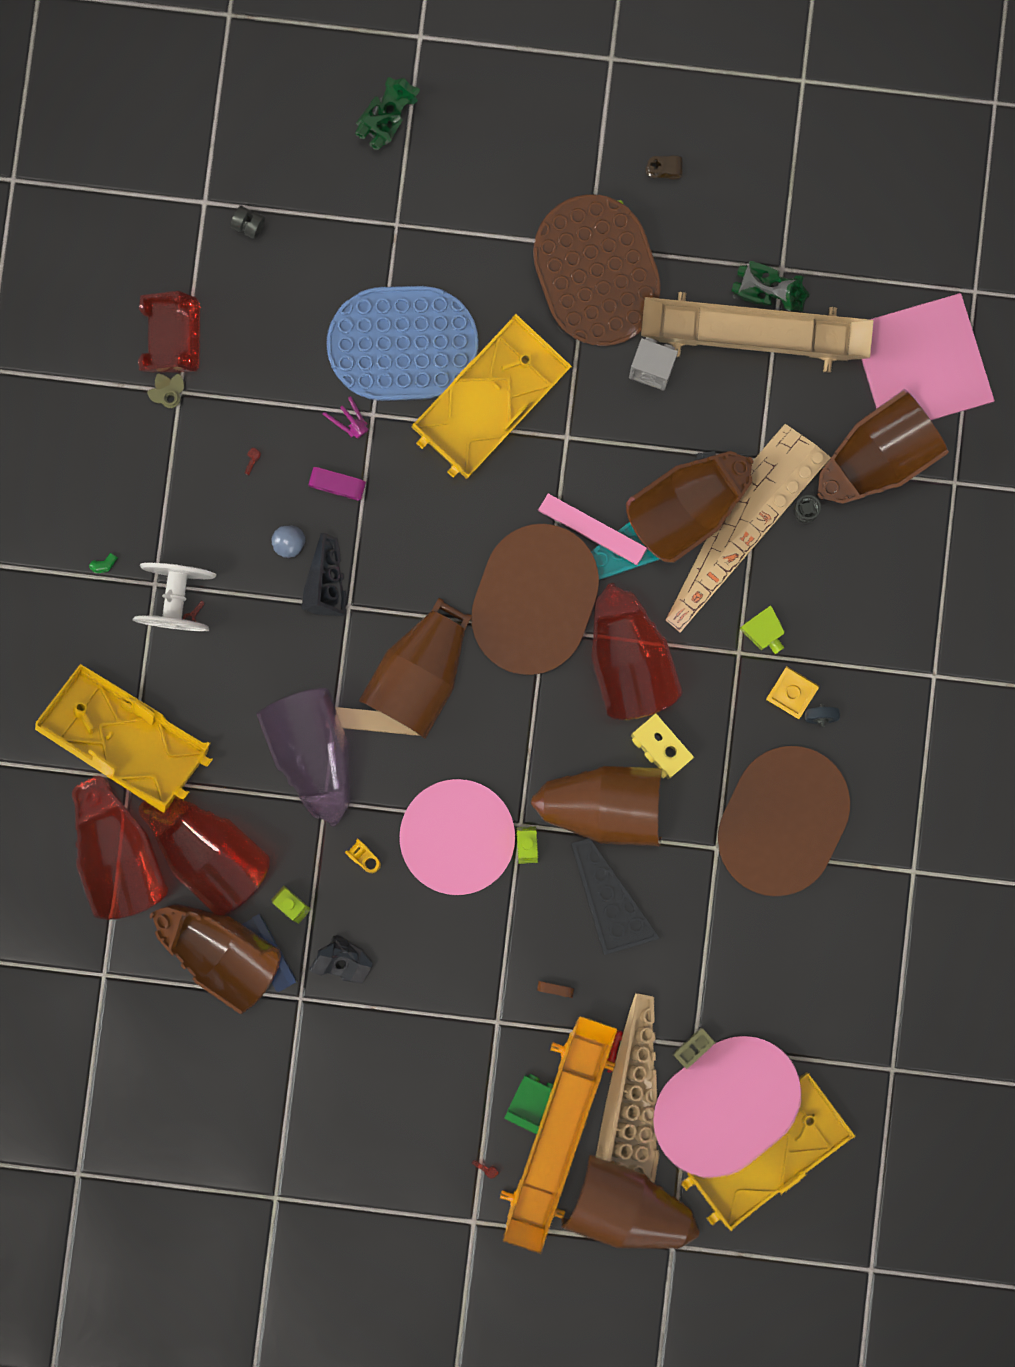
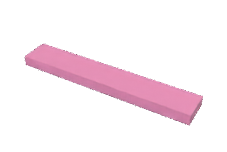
(592, 529)

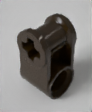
(668, 167)

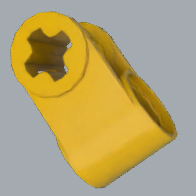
(362, 856)

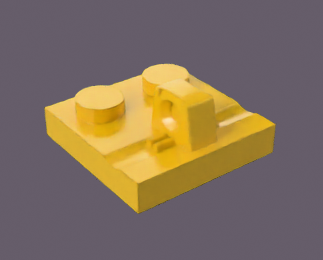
(792, 692)

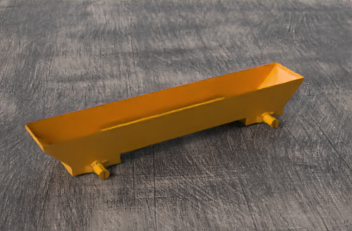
(562, 1124)

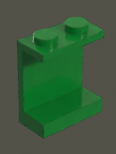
(529, 1103)

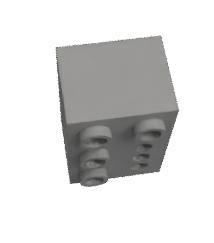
(653, 363)

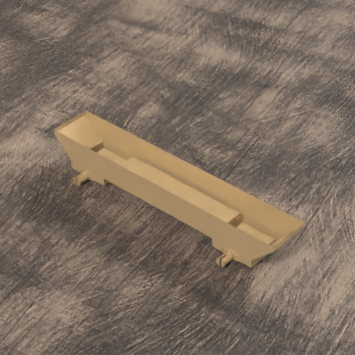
(757, 329)

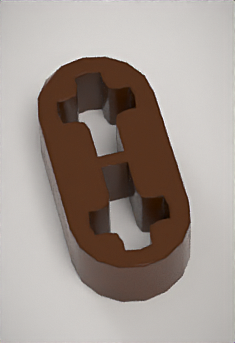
(555, 989)

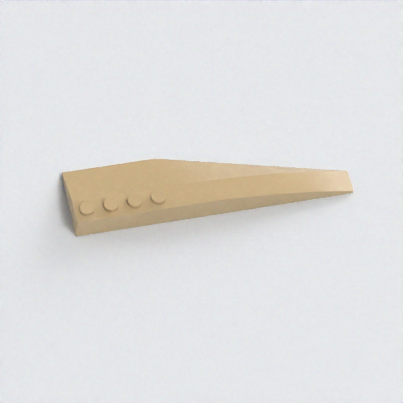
(628, 1116)

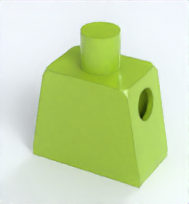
(764, 630)
(527, 845)
(290, 904)

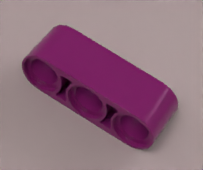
(337, 483)

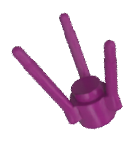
(358, 427)

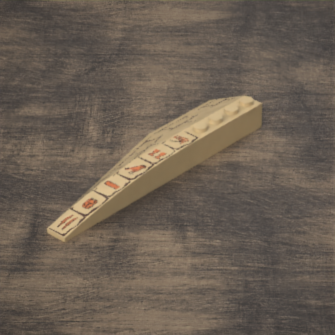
(777, 480)

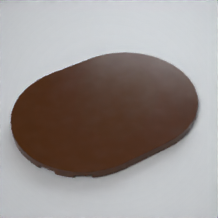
(595, 268)
(535, 599)
(783, 821)

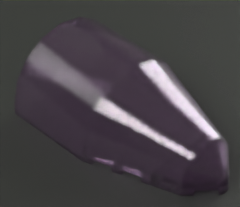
(310, 750)

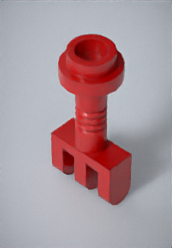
(614, 1048)

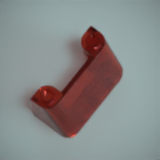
(171, 332)

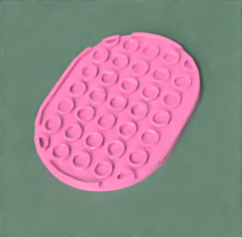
(727, 1107)

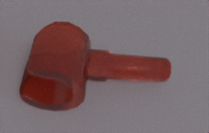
(254, 454)
(193, 614)
(490, 1173)

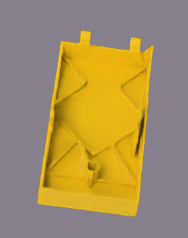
(811, 1139)

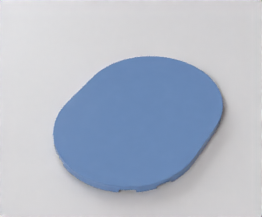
(401, 342)

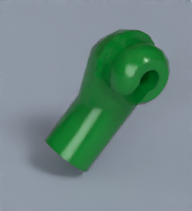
(103, 566)

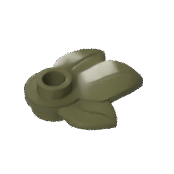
(165, 388)

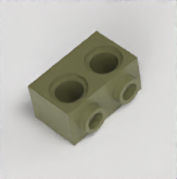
(693, 1048)

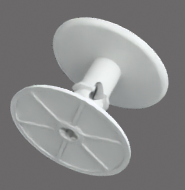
(174, 596)

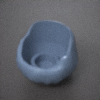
(288, 541)

